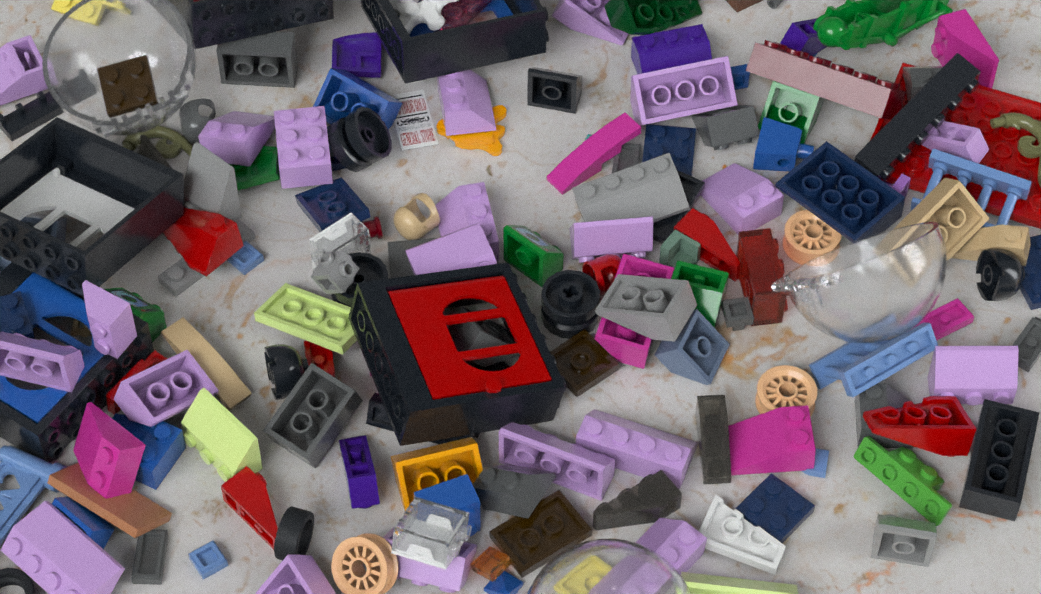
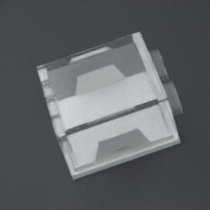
(344, 235)
(430, 533)

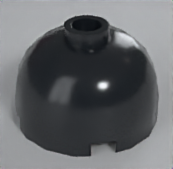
(999, 273)
(284, 368)

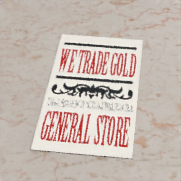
(414, 121)

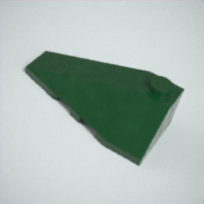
(650, 16)

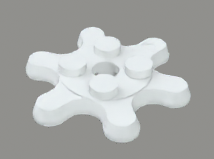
(425, 12)

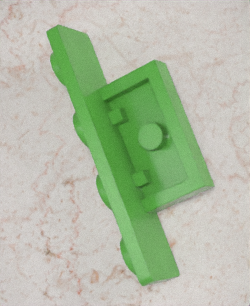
(906, 477)

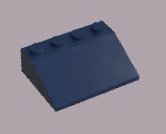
(843, 194)

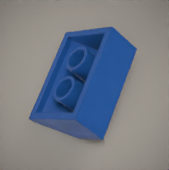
(346, 92)

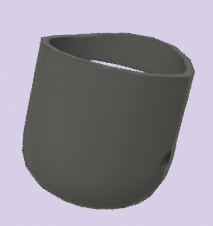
(191, 121)

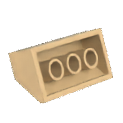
(953, 210)

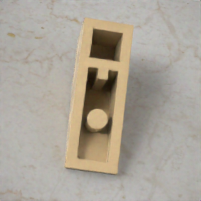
(1005, 237)

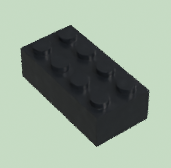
(999, 460)

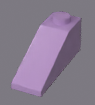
(958, 140)

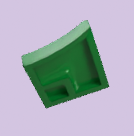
(262, 170)

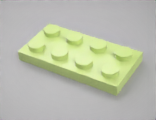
(308, 318)

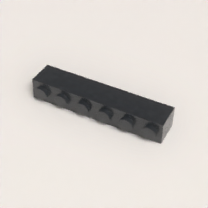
(918, 117)

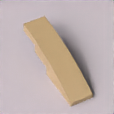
(184, 337)

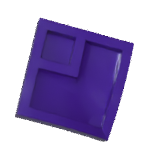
(358, 54)

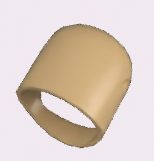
(410, 220)

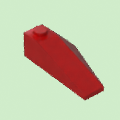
(204, 239)
(933, 425)

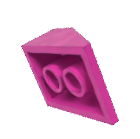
(959, 34)
(773, 442)
(107, 453)

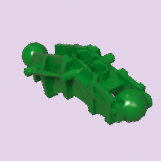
(875, 21)

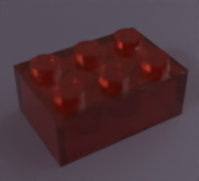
(757, 272)

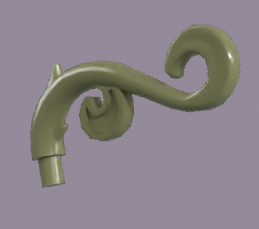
(1025, 143)
(166, 150)

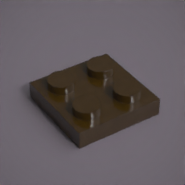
(127, 86)
(583, 362)

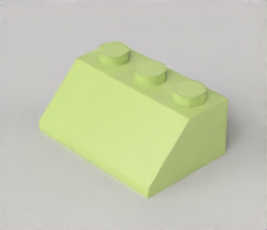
(220, 437)

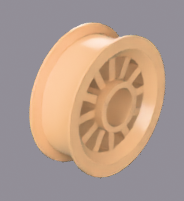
(808, 237)
(783, 382)
(379, 561)

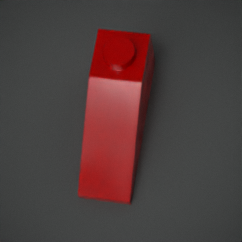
(714, 247)
(250, 500)

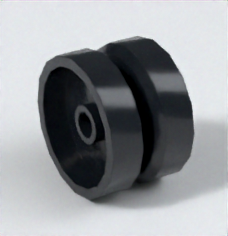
(359, 139)
(370, 269)
(569, 303)

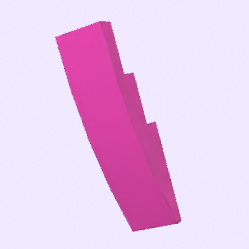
(592, 153)

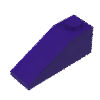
(803, 37)
(359, 472)

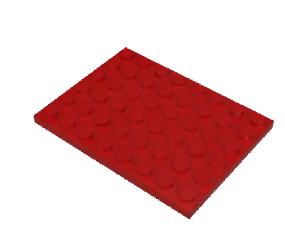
(1003, 153)

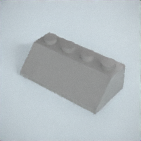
(634, 192)

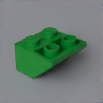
(707, 285)

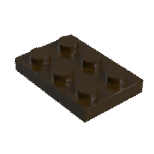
(542, 536)

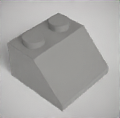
(903, 540)

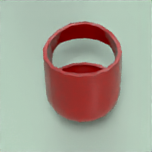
(602, 270)

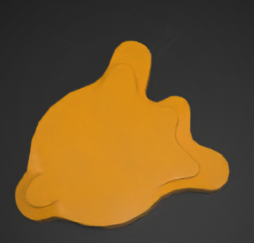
(484, 141)

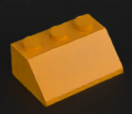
(435, 465)

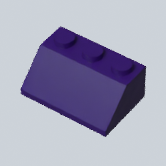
(670, 48)

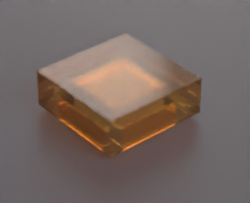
(491, 563)

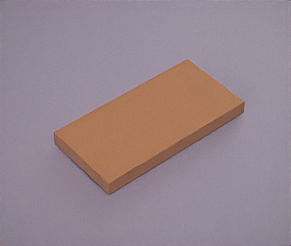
(128, 512)

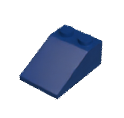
(162, 449)

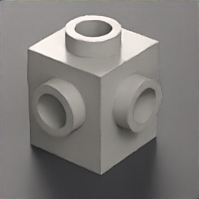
(335, 272)

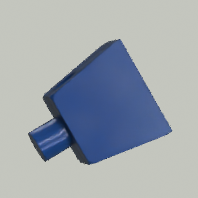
(779, 147)

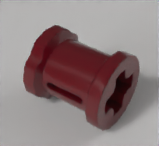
(374, 227)

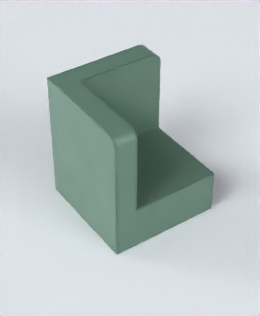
(679, 248)

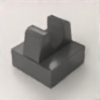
(737, 313)

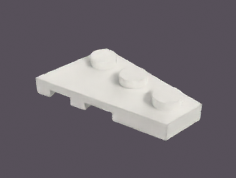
(740, 540)

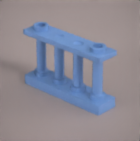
(987, 177)
(865, 365)

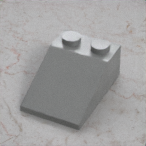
(211, 184)
(649, 305)

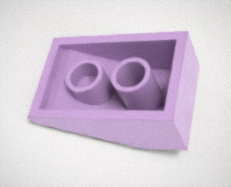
(588, 18)
(237, 136)
(742, 197)

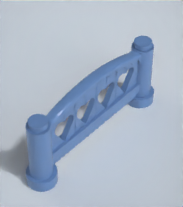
(32, 476)

